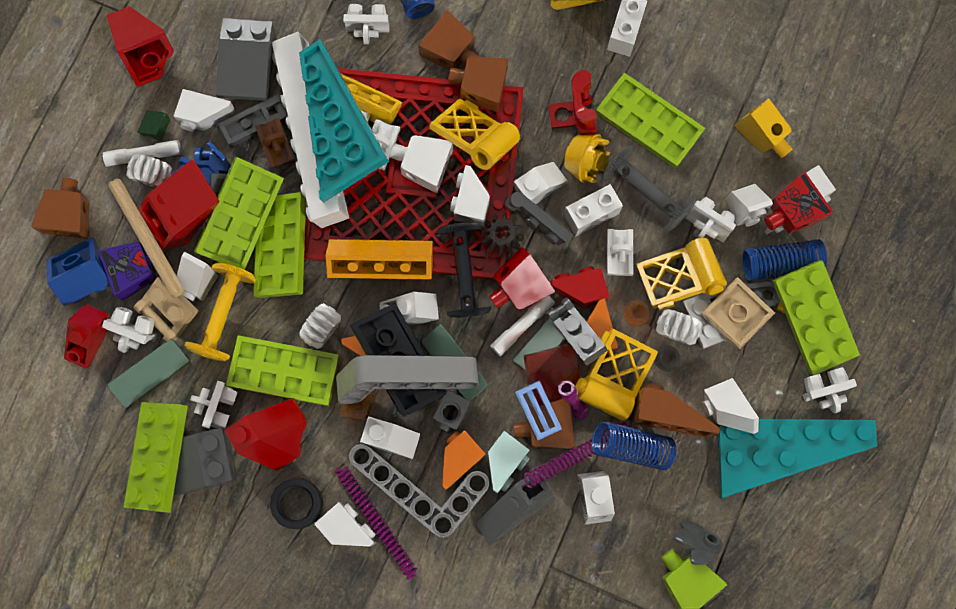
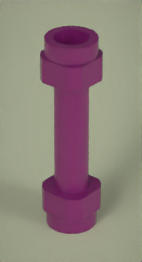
(569, 394)

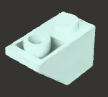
(503, 459)

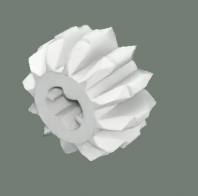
(148, 170)
(320, 326)
(679, 327)

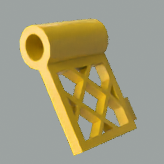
(488, 144)
(702, 269)
(606, 394)

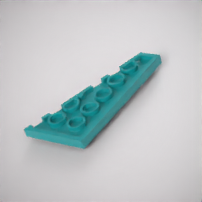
(338, 130)
(786, 448)

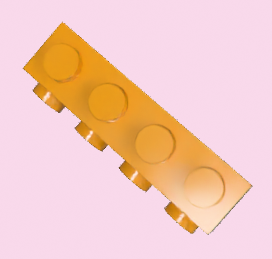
(379, 259)

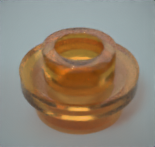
(636, 305)

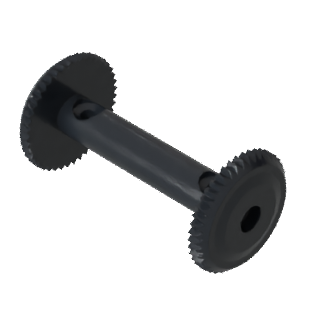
(463, 269)

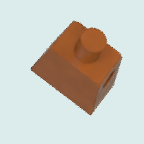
(448, 43)
(481, 81)
(63, 212)
(559, 440)

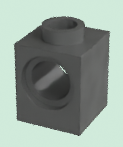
(458, 403)

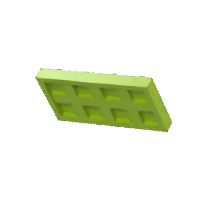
(650, 120)
(240, 214)
(281, 249)
(816, 317)
(283, 370)
(155, 457)

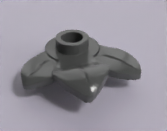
(703, 543)

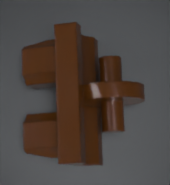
(275, 143)

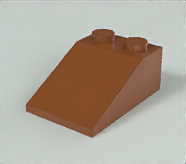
(668, 412)

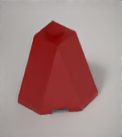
(140, 45)
(270, 434)

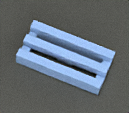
(528, 390)

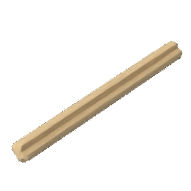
(146, 238)

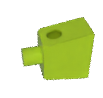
(689, 583)

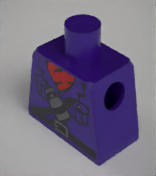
(127, 269)

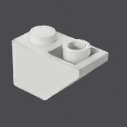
(472, 199)
(748, 205)
(415, 307)
(343, 529)

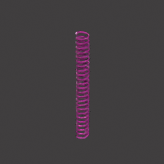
(564, 461)
(382, 533)

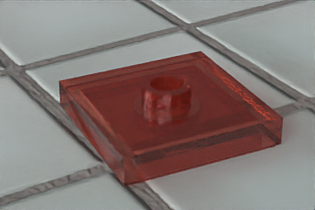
(551, 369)

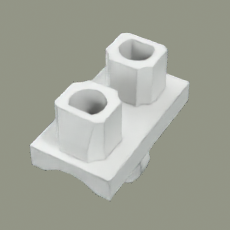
(366, 25)
(386, 136)
(711, 222)
(620, 252)
(130, 334)
(839, 382)
(220, 394)

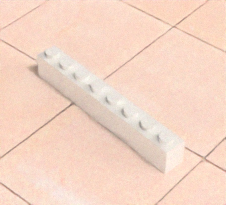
(290, 80)

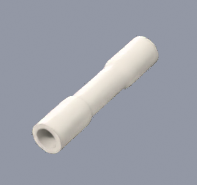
(159, 150)
(511, 335)

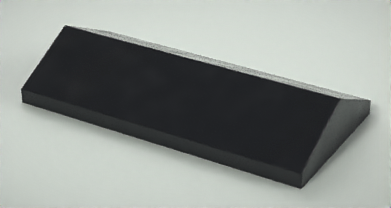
(389, 335)

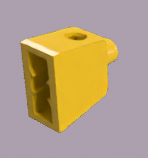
(766, 129)

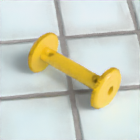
(220, 311)

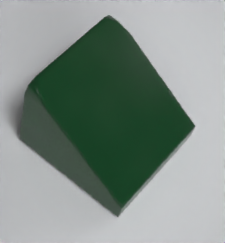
(154, 124)

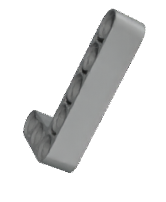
(404, 372)
(409, 503)

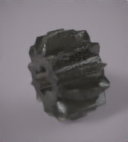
(501, 226)

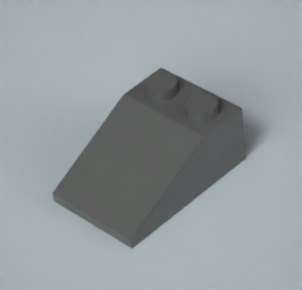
(245, 59)
(205, 462)

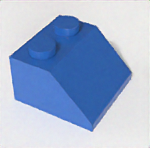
(76, 272)

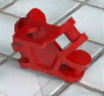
(582, 117)

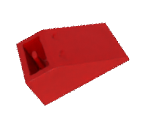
(179, 206)

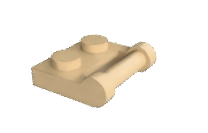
(176, 310)

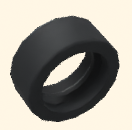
(276, 499)

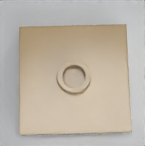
(737, 313)

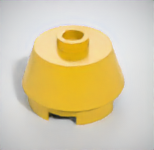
(587, 157)

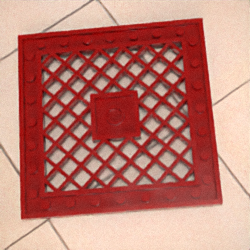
(435, 93)

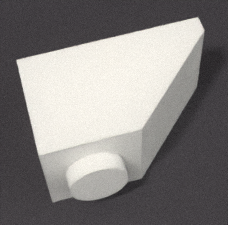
(201, 111)
(540, 182)
(195, 277)
(730, 407)
(390, 437)

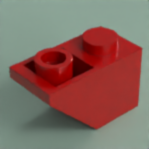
(582, 288)
(84, 335)

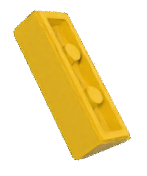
(373, 102)

